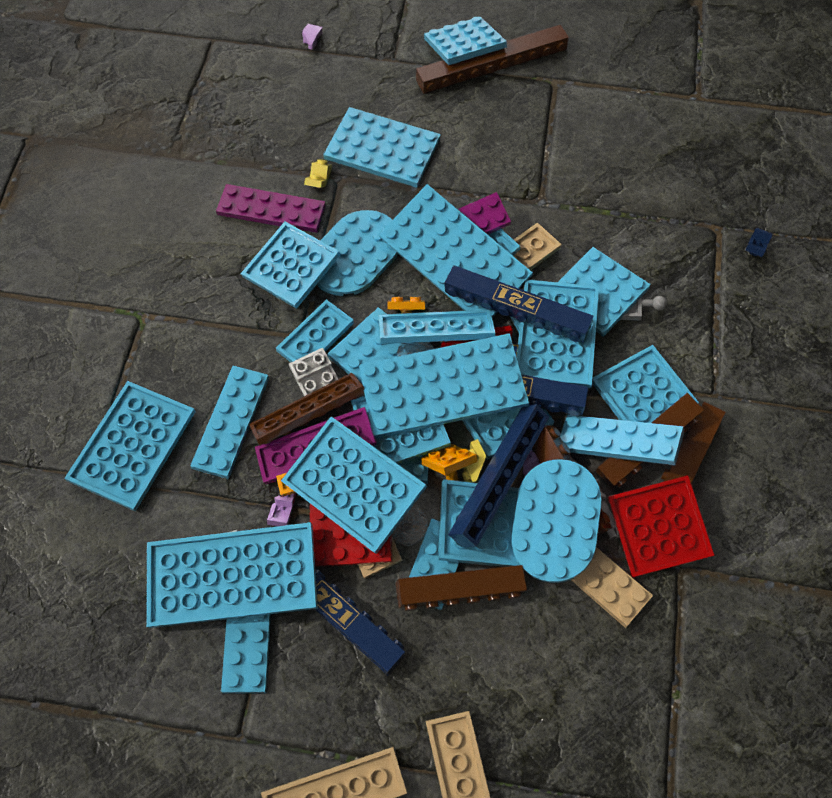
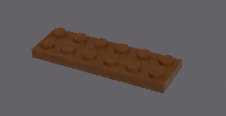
(306, 408)

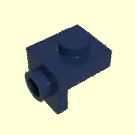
(758, 242)

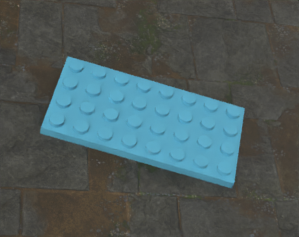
(437, 236)
(442, 385)
(231, 575)

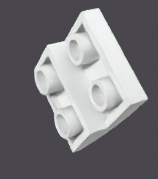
(313, 371)

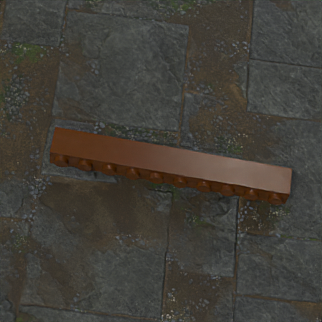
(517, 51)

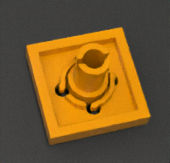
(406, 306)
(449, 460)

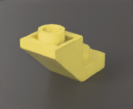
(319, 174)
(473, 471)

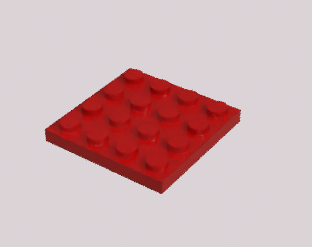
(660, 526)
(338, 548)

